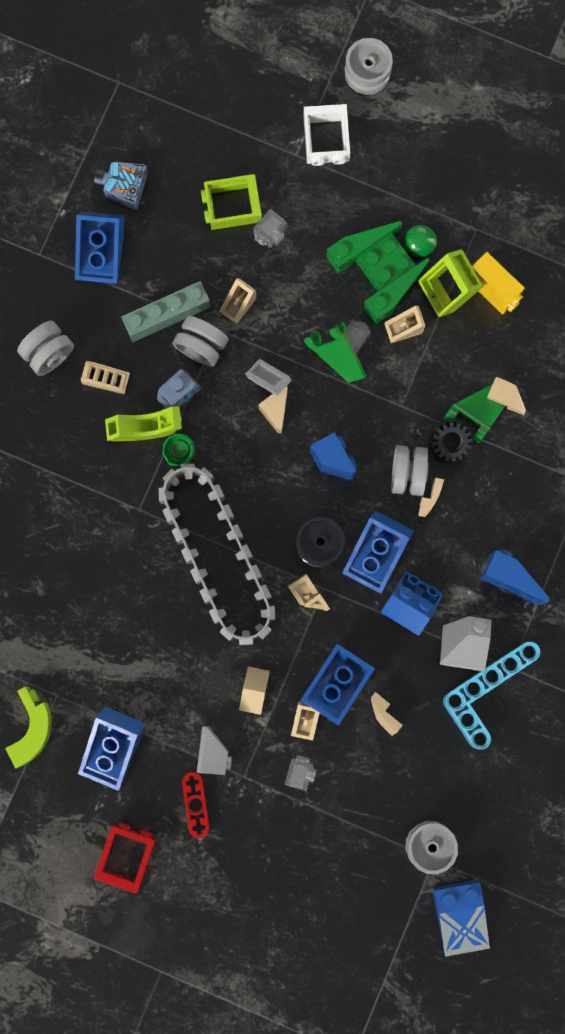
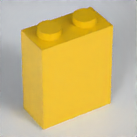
(498, 285)

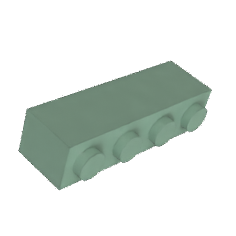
(166, 311)

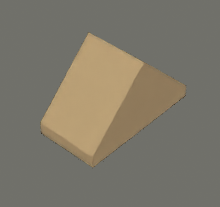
(238, 301)
(405, 325)
(274, 409)
(254, 690)
(305, 722)

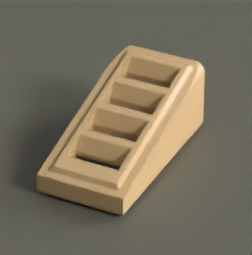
(103, 385)

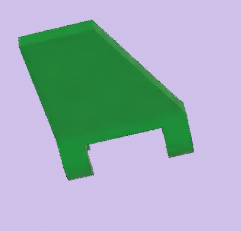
(338, 353)
(477, 410)

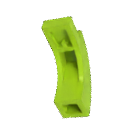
(143, 426)
(38, 733)

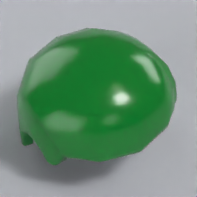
(419, 241)
(178, 450)

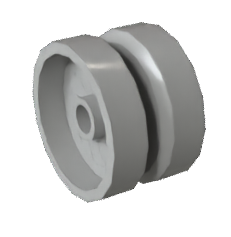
(368, 66)
(200, 341)
(45, 348)
(409, 470)
(431, 833)

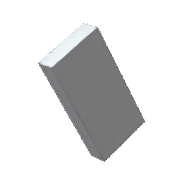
(268, 377)

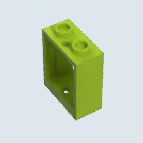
(228, 185)
(463, 275)

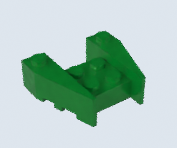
(383, 264)

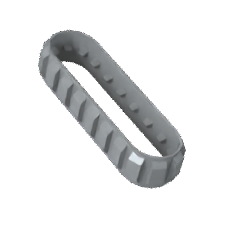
(188, 471)

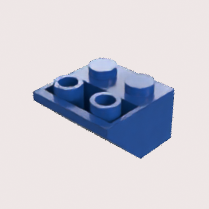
(332, 458)
(412, 603)

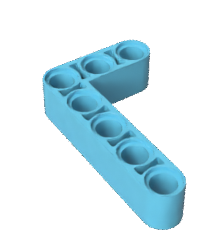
(483, 687)

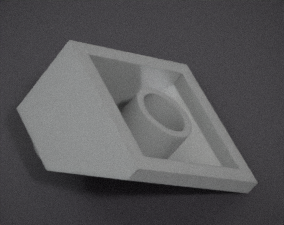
(466, 643)
(212, 754)

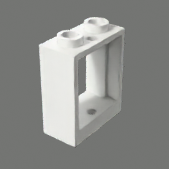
(327, 113)

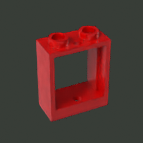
(118, 880)

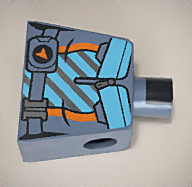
(123, 182)
(178, 390)

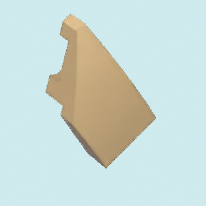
(506, 394)
(425, 503)
(307, 594)
(387, 721)

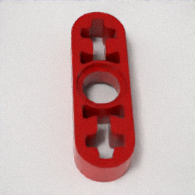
(203, 820)

